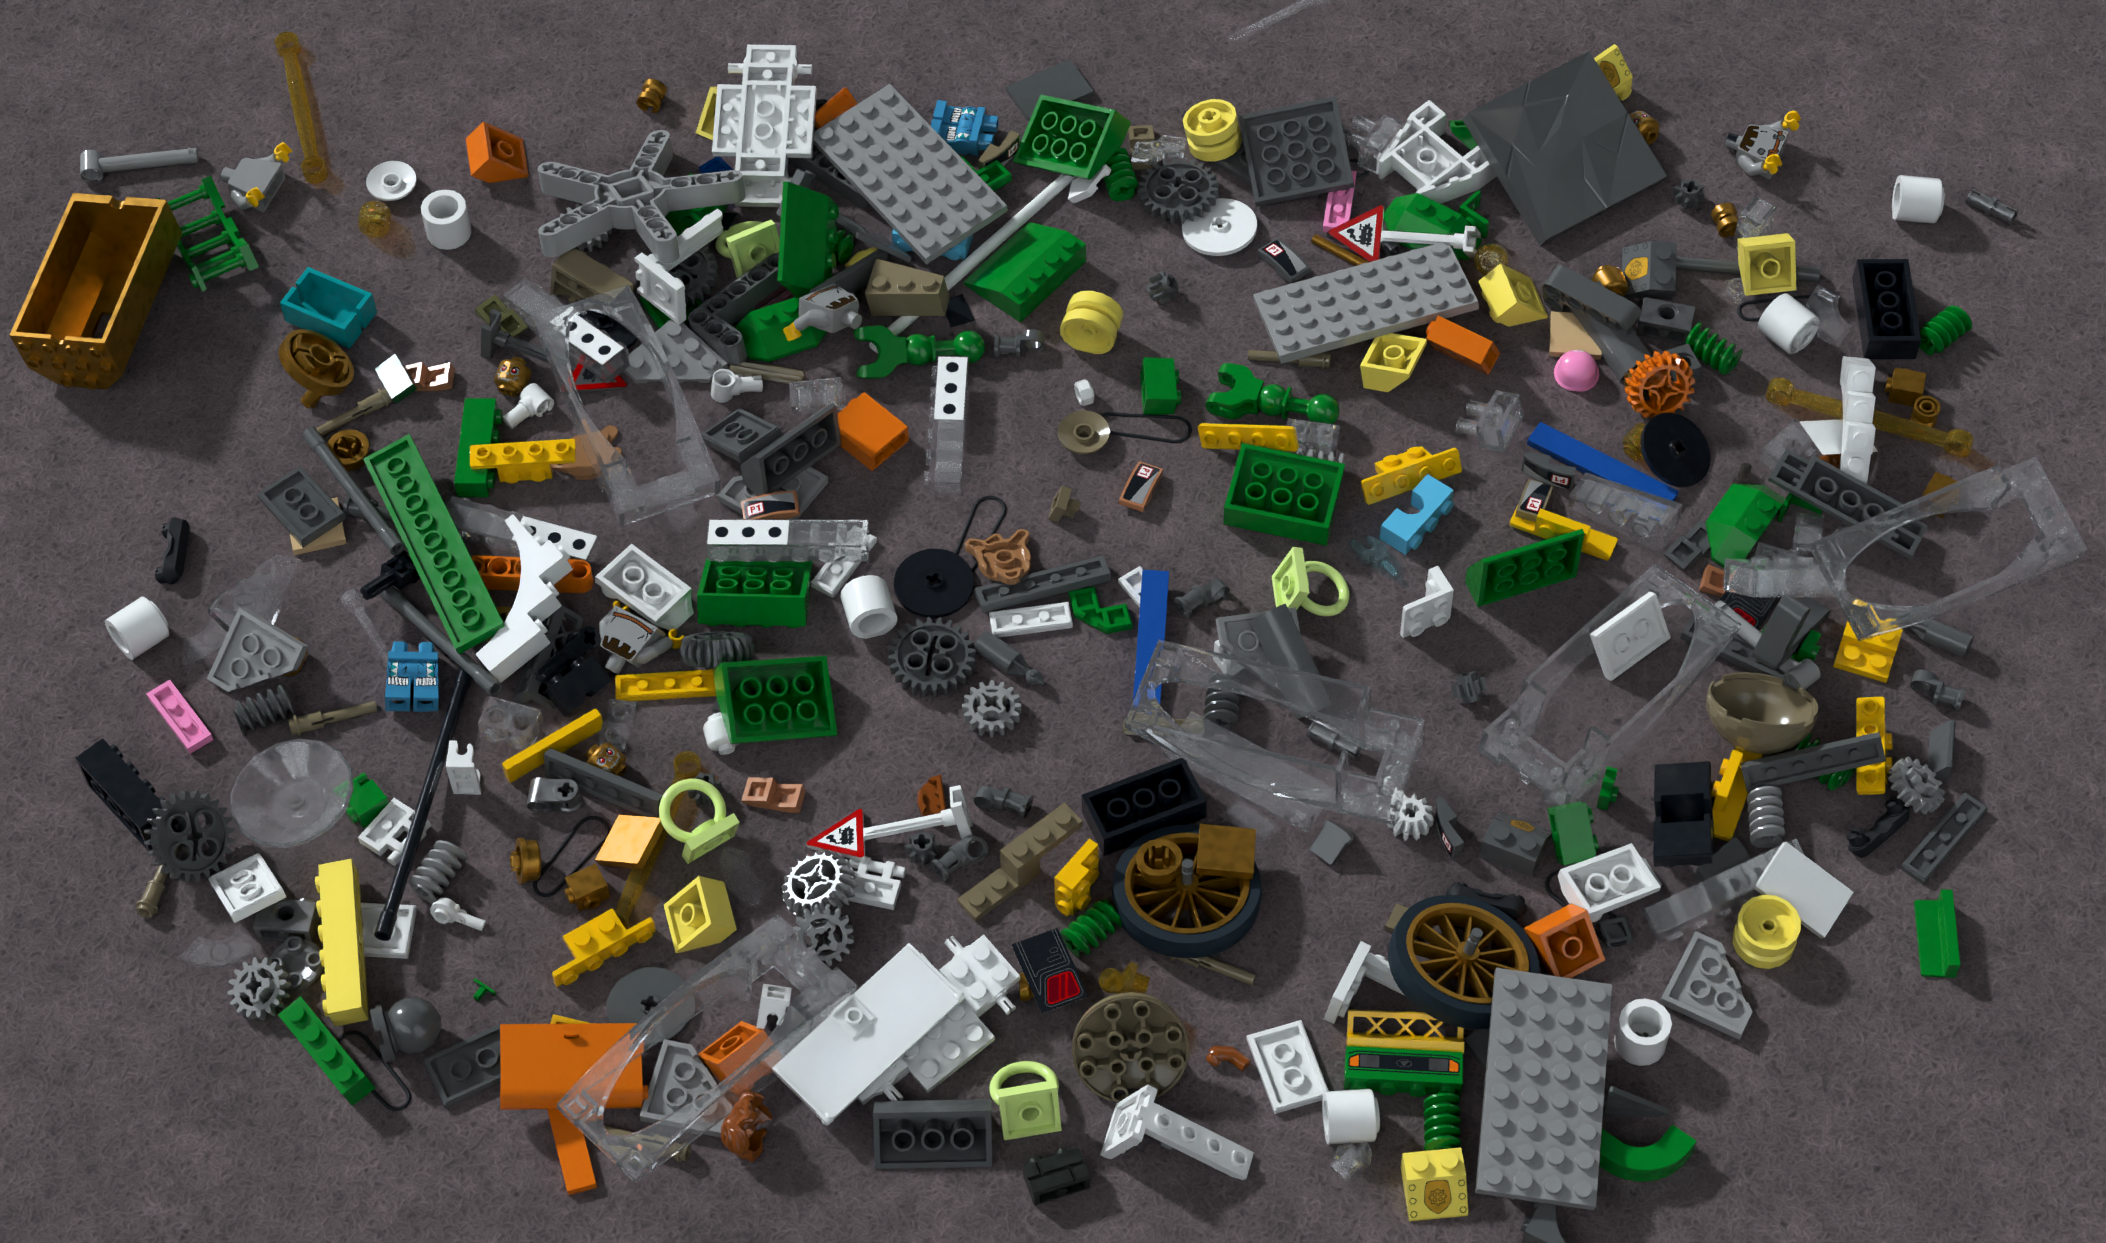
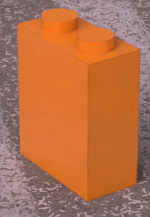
(1462, 345)
(870, 431)

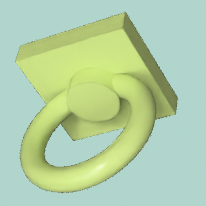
(748, 244)
(1292, 584)
(708, 834)
(1029, 1107)

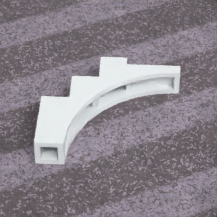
(1858, 411)
(536, 600)

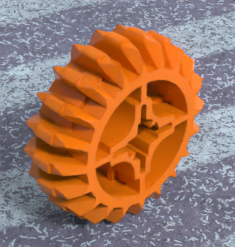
(1656, 378)

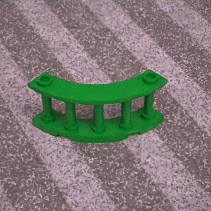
(240, 253)

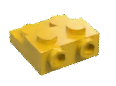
(1869, 656)
(1075, 878)

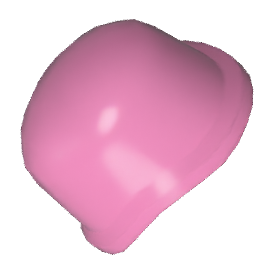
(1576, 371)

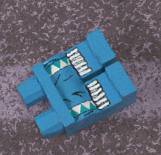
(964, 127)
(412, 668)

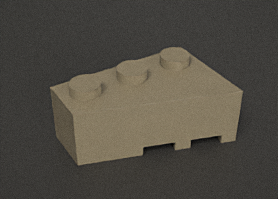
(583, 277)
(905, 291)

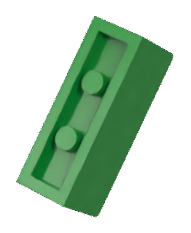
(1937, 936)

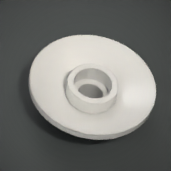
(390, 173)

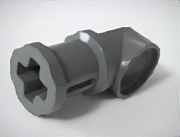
(1022, 342)
(1201, 596)
(1936, 688)
(1001, 800)
(958, 857)

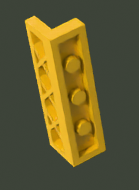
(1399, 1040)

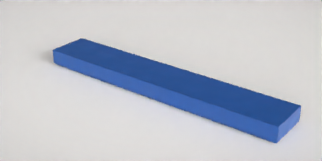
(1595, 462)
(1151, 622)

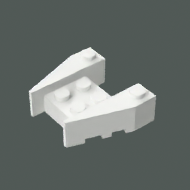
(1430, 162)

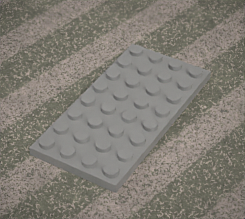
(908, 173)
(1365, 302)
(1544, 1089)

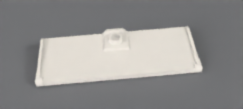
(868, 1033)

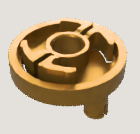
(314, 365)

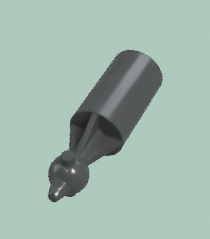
(1943, 636)
(1006, 658)

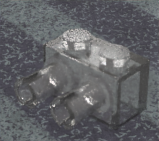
(1378, 138)
(1497, 420)

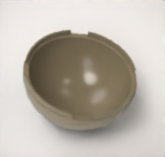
(1760, 712)

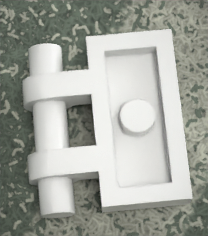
(387, 827)
(875, 889)

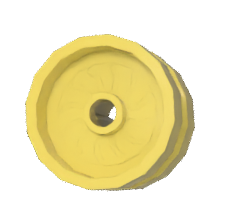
(1212, 130)
(1091, 322)
(1766, 931)

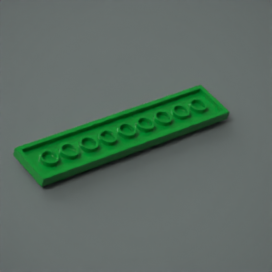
(434, 544)

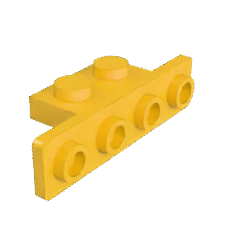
(1233, 435)
(523, 459)
(1407, 470)
(1552, 525)
(1871, 719)
(1730, 794)
(598, 941)

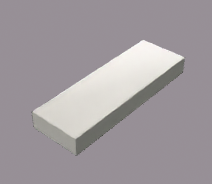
(836, 573)
(1031, 619)

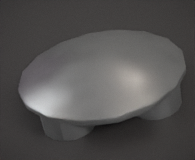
(300, 960)

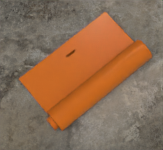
(548, 1059)

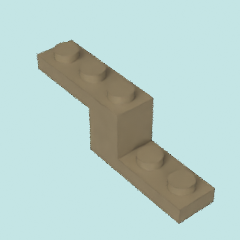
(1020, 862)

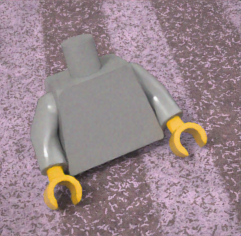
(257, 179)

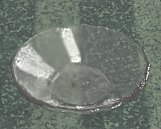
(281, 777)

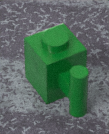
(365, 801)

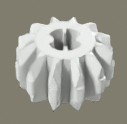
(1420, 818)

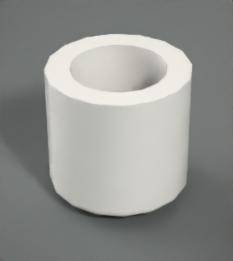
(1917, 199)
(446, 219)
(1788, 324)
(868, 606)
(137, 627)
(1642, 1032)
(1350, 1116)

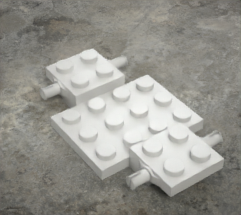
(765, 121)
(960, 1035)

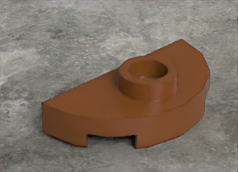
(931, 797)

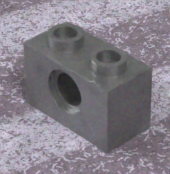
(1665, 320)
(304, 920)

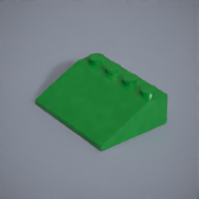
(1071, 137)
(806, 239)
(1028, 269)
(1283, 494)
(1525, 568)
(754, 593)
(775, 699)

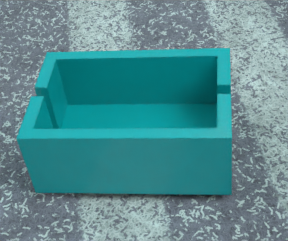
(328, 307)

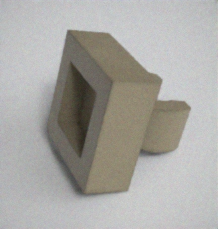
(1063, 505)

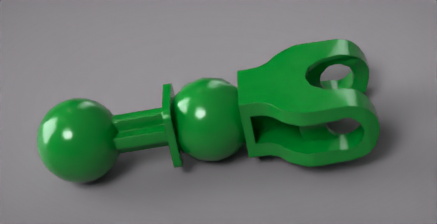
(915, 349)
(1251, 396)

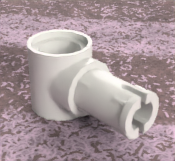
(727, 384)
(532, 402)

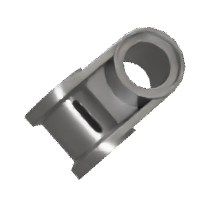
(553, 794)

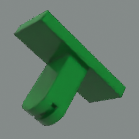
(482, 990)

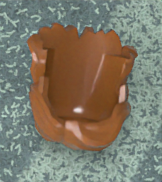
(739, 1127)

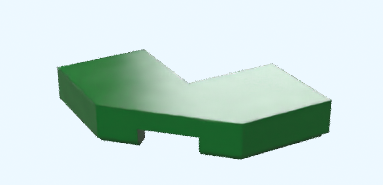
(1106, 619)

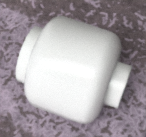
(717, 736)

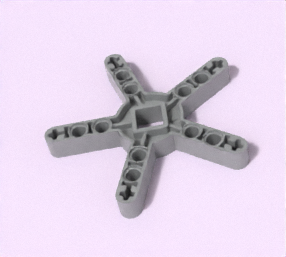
(631, 199)

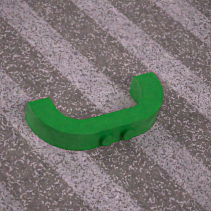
(1647, 1162)

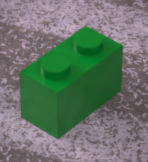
(1158, 386)
(1572, 832)

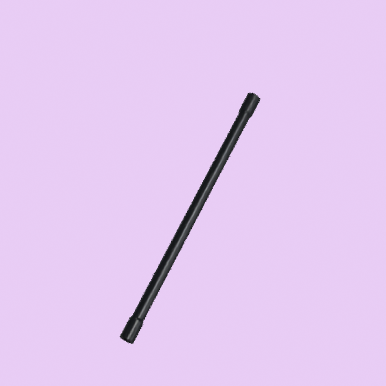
(389, 914)

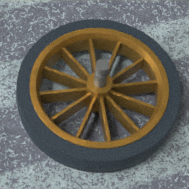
(1185, 893)
(1460, 959)

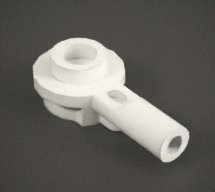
(447, 911)

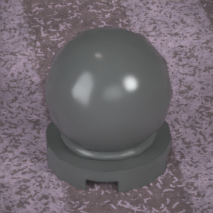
(407, 1027)

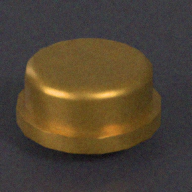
(349, 448)
(526, 860)
(1159, 861)

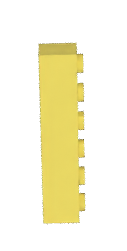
(342, 943)

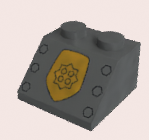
(1650, 269)
(1514, 843)

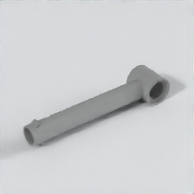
(94, 165)
(1796, 674)

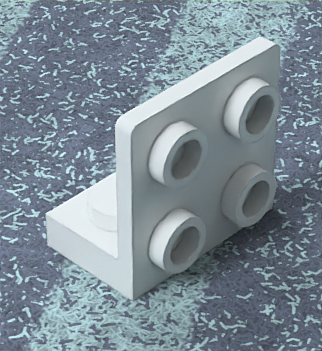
(1431, 609)

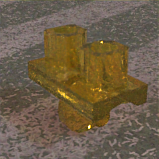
(1128, 981)

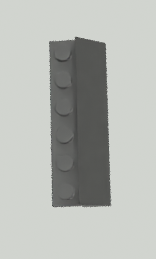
(1843, 497)

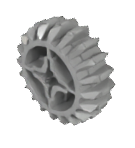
(816, 880)

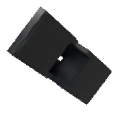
(1683, 814)

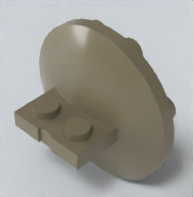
(1130, 1044)

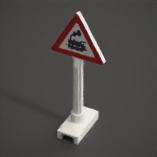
(1365, 236)
(849, 834)

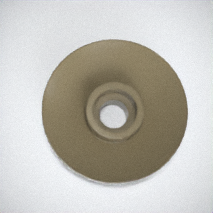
(1080, 424)

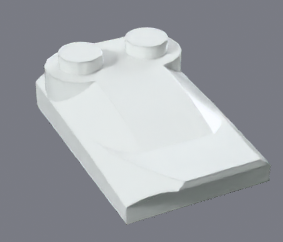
(647, 588)
(1608, 881)

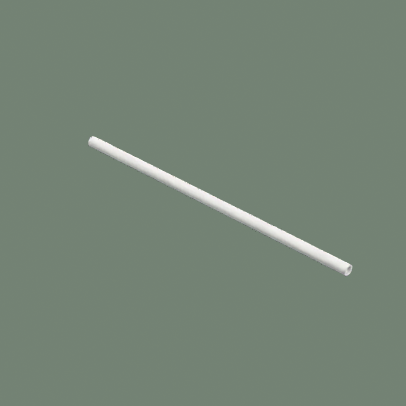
(991, 244)

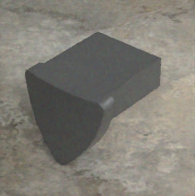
(1332, 841)

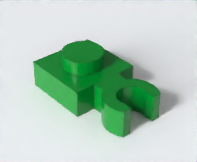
(1608, 789)

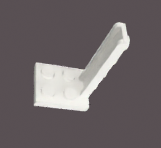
(660, 286)
(1362, 964)
(1141, 1116)

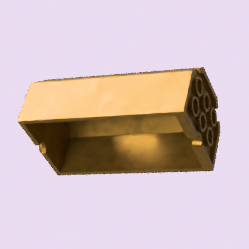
(100, 262)

